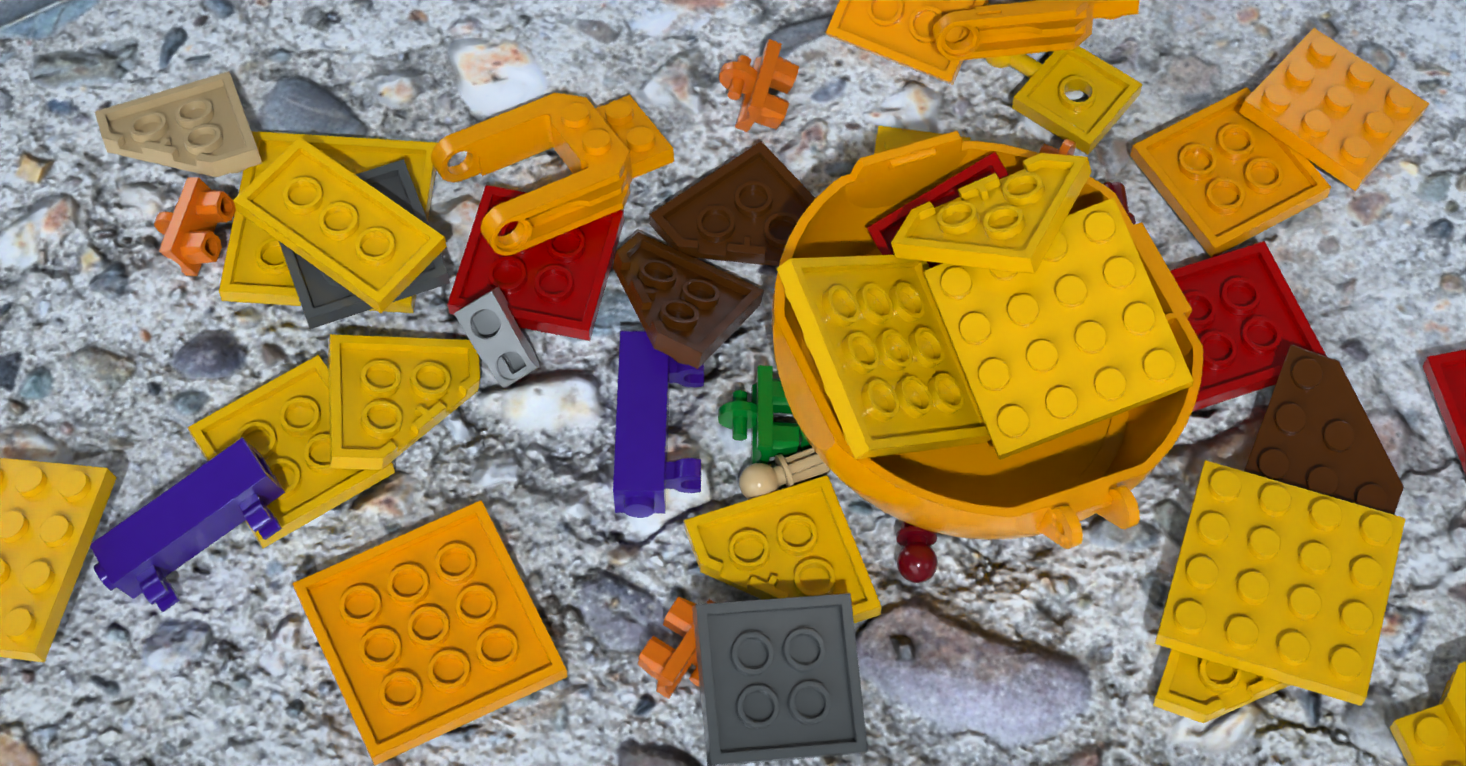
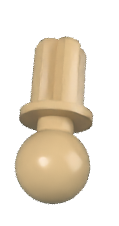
(789, 471)

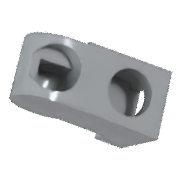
(497, 337)

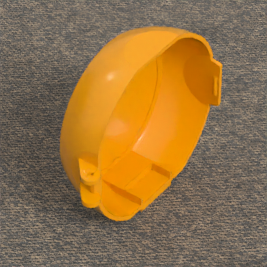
(967, 486)

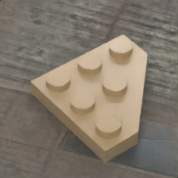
(184, 128)

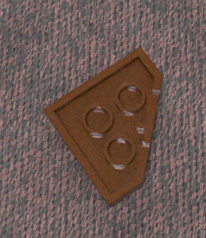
(737, 211)
(681, 300)
(1322, 437)

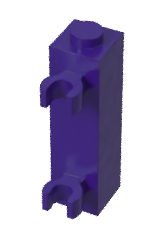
(642, 428)
(187, 521)

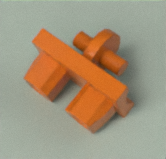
(755, 82)
(191, 226)
(664, 661)

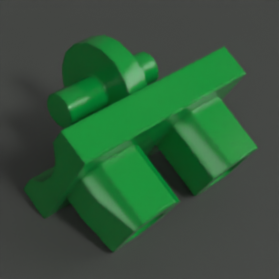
(767, 437)

